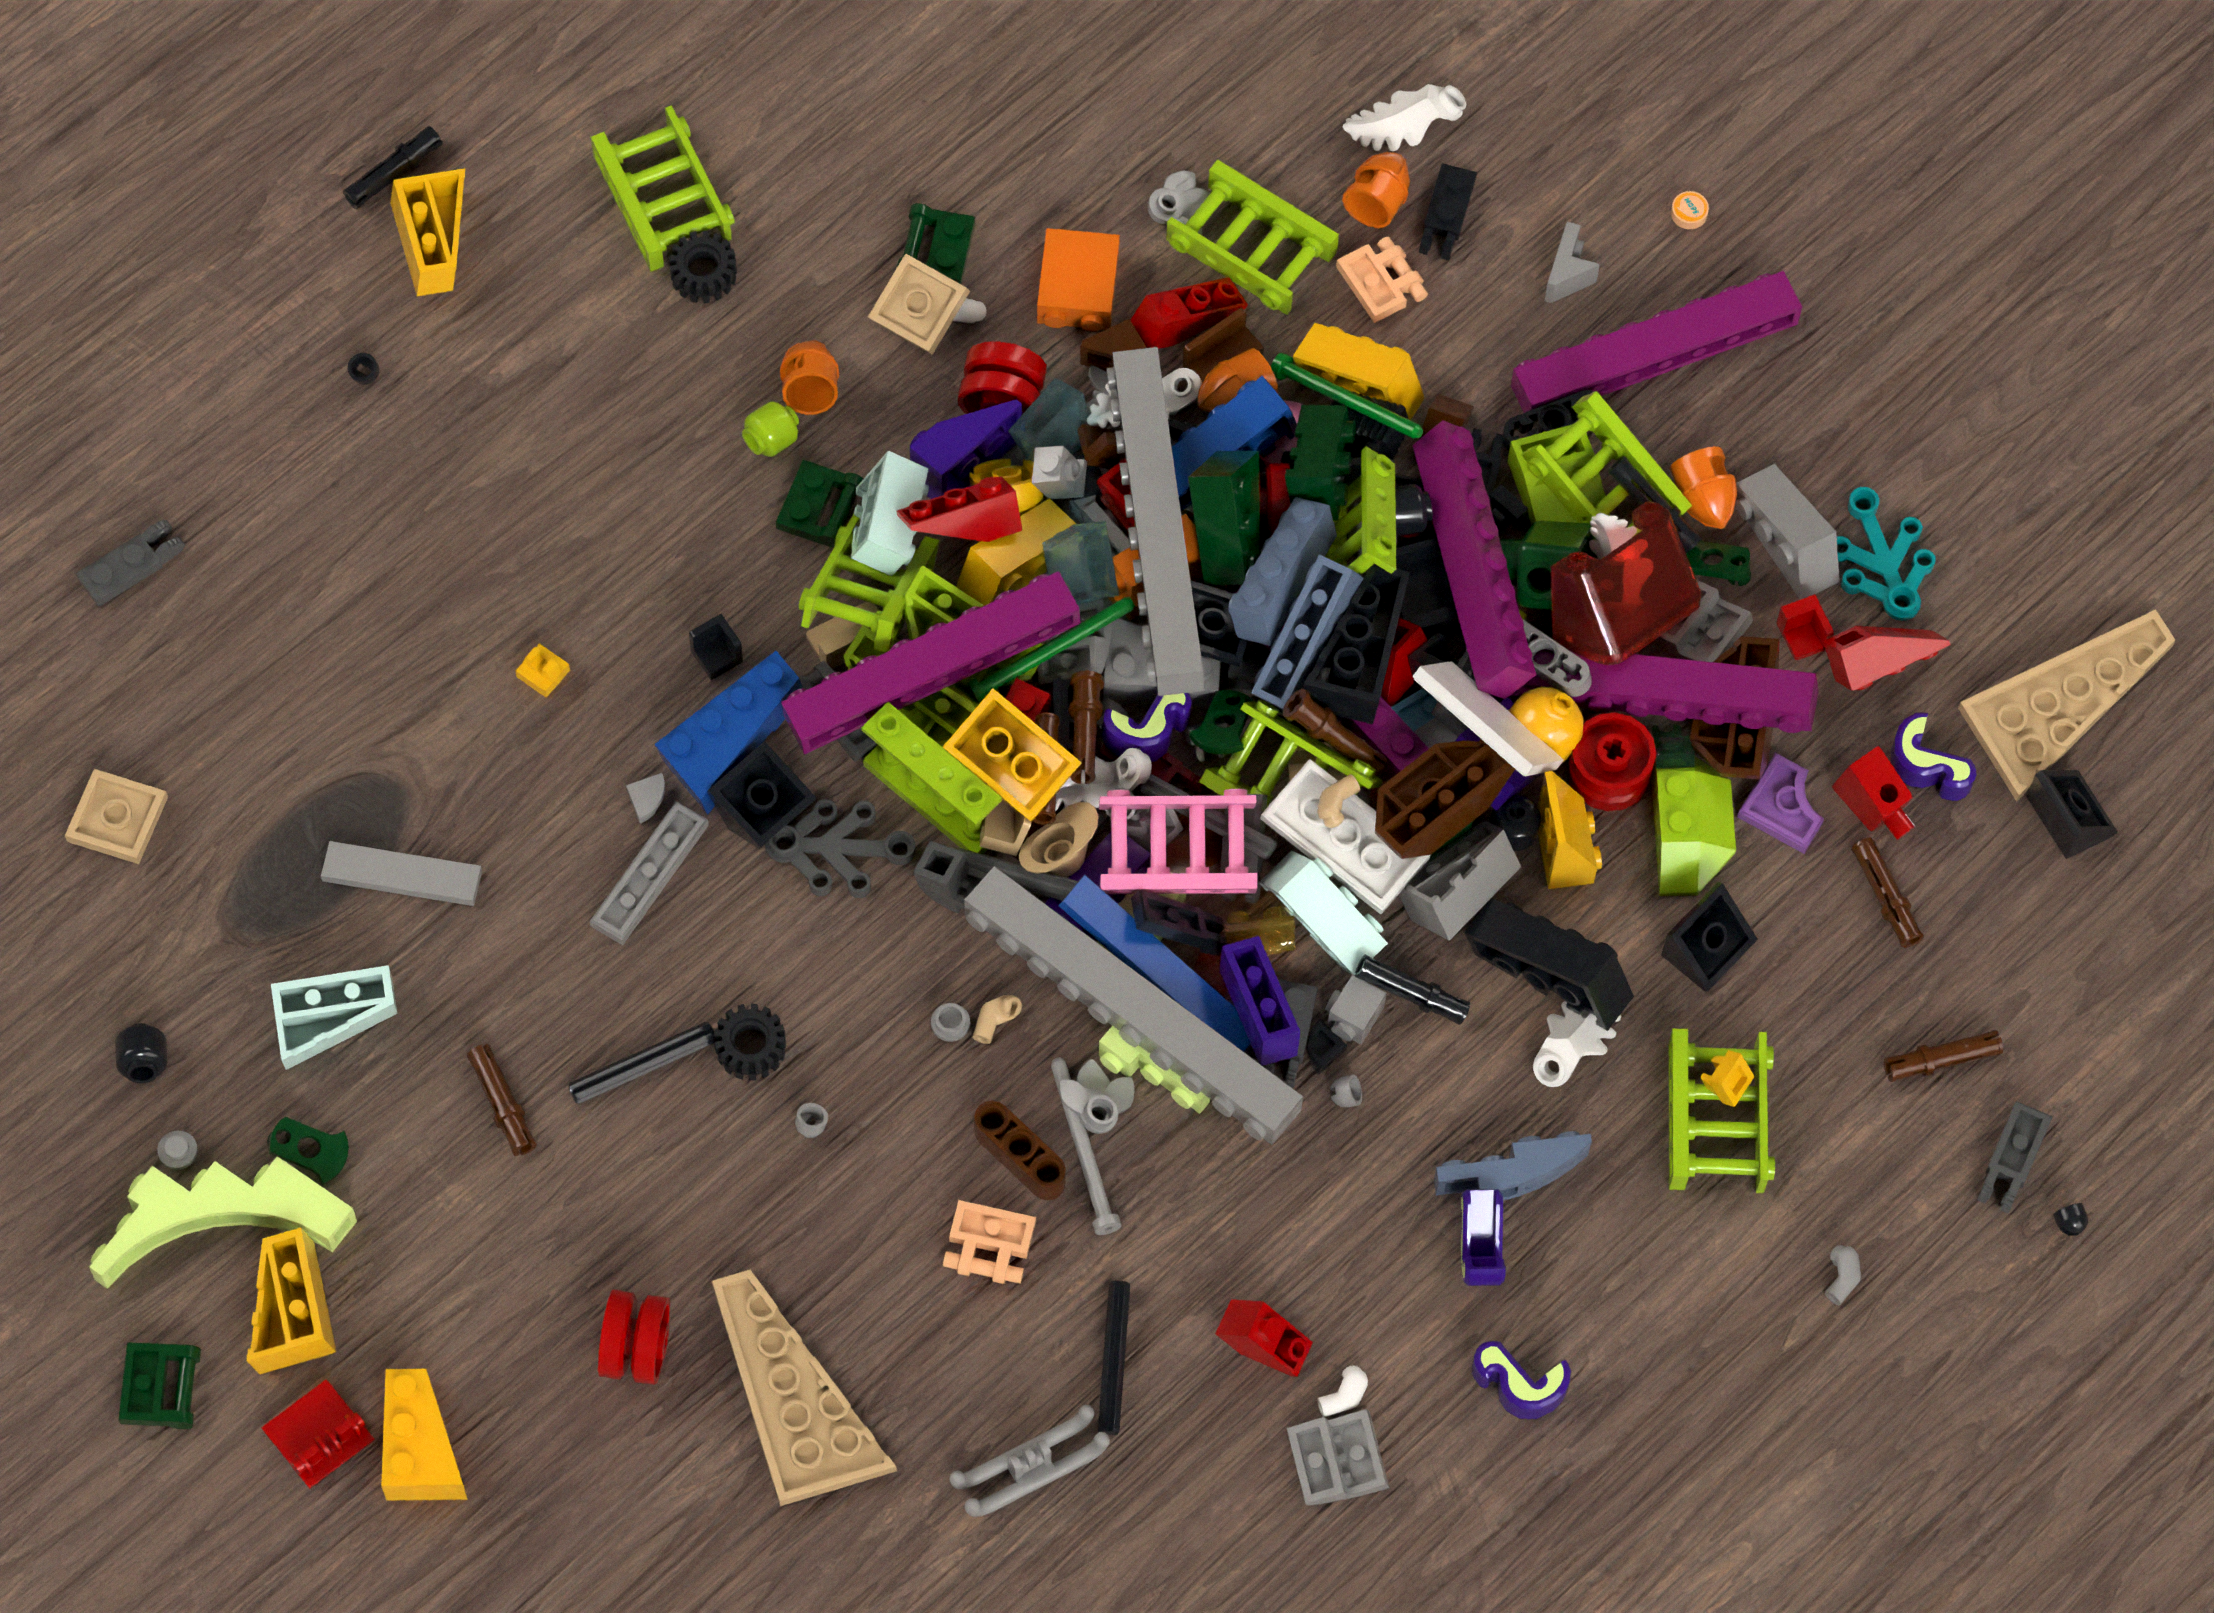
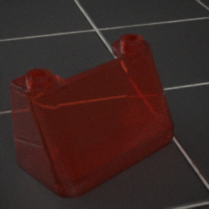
(1627, 597)

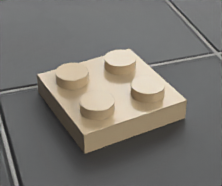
(918, 304)
(116, 816)

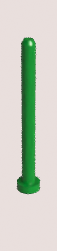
(1284, 368)
(1050, 649)

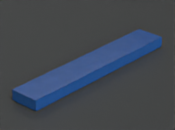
(1151, 959)

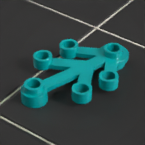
(1884, 560)

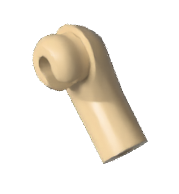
(1332, 800)
(993, 1014)

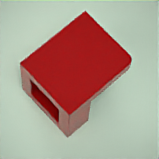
(1804, 627)

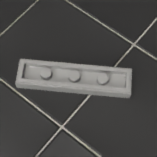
(401, 873)
(649, 873)

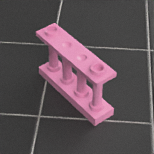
(1197, 876)

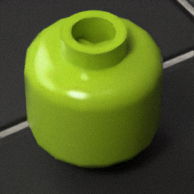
(770, 429)

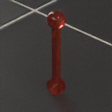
(1107, 500)

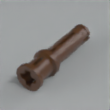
(1085, 712)
(1323, 724)

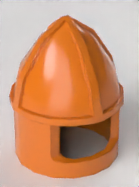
(1378, 189)
(1230, 375)
(809, 378)
(1706, 485)

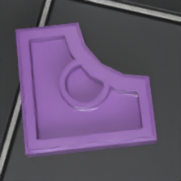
(1781, 806)

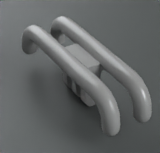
(1031, 1464)

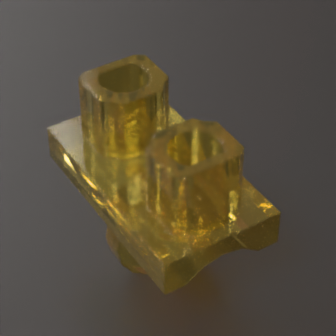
(1274, 930)

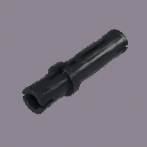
(404, 158)
(1624, 471)
(1427, 996)

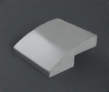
(1708, 629)
(1084, 655)
(1337, 1458)

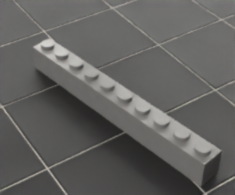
(1157, 521)
(1132, 1006)

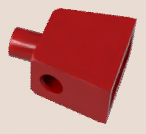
(1876, 793)

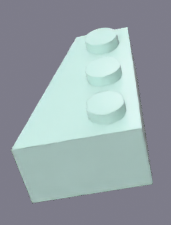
(882, 537)
(1325, 910)
(329, 1009)

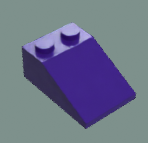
(961, 443)

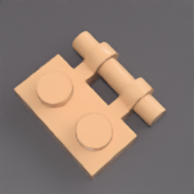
(1373, 284)
(993, 1231)

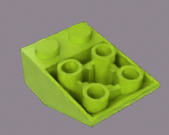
(1535, 494)

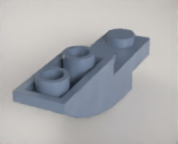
(1528, 1168)

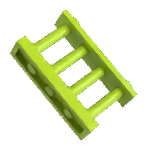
(1255, 204)
(639, 214)
(1616, 441)
(1377, 516)
(884, 623)
(1265, 715)
(928, 777)
(1686, 1127)

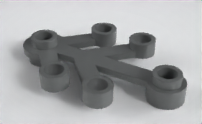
(834, 846)

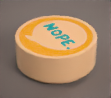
(1689, 210)

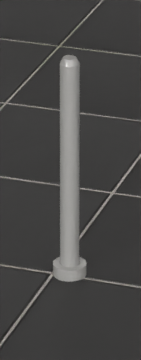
(1106, 1221)

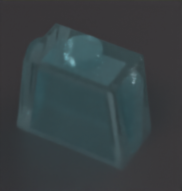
(1051, 420)
(1083, 560)

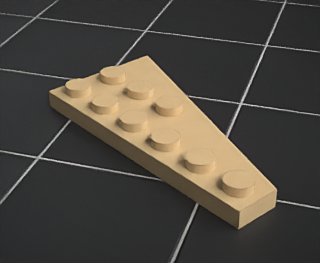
(2048, 708)
(798, 1411)

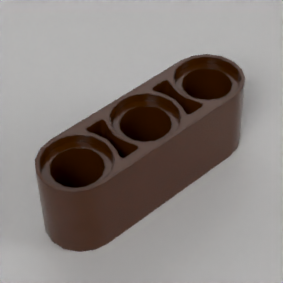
(1014, 1133)

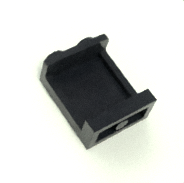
(1428, 592)

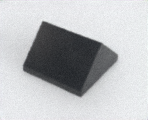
(1215, 625)
(760, 796)
(2069, 810)
(1709, 938)

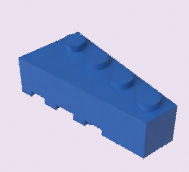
(1245, 423)
(728, 727)

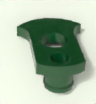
(1728, 568)
(1217, 739)
(332, 1148)

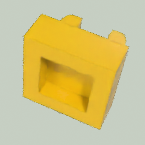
(542, 670)
(1729, 1078)

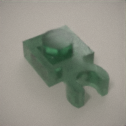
(1672, 749)

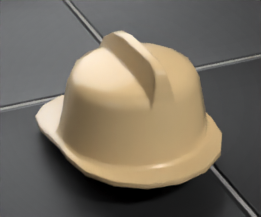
(1063, 844)

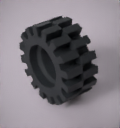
(700, 248)
(755, 1063)

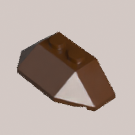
(1730, 746)
(1438, 796)

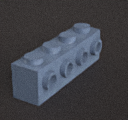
(1281, 570)
(1307, 630)

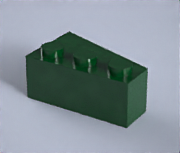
(1322, 456)
(1227, 515)

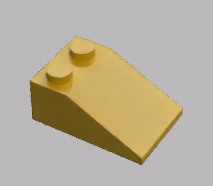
(1012, 755)
(1566, 835)

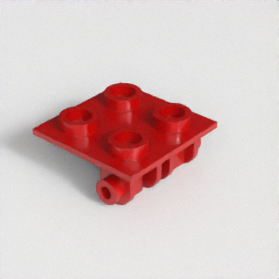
(318, 1433)

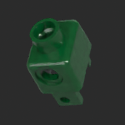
(1531, 558)

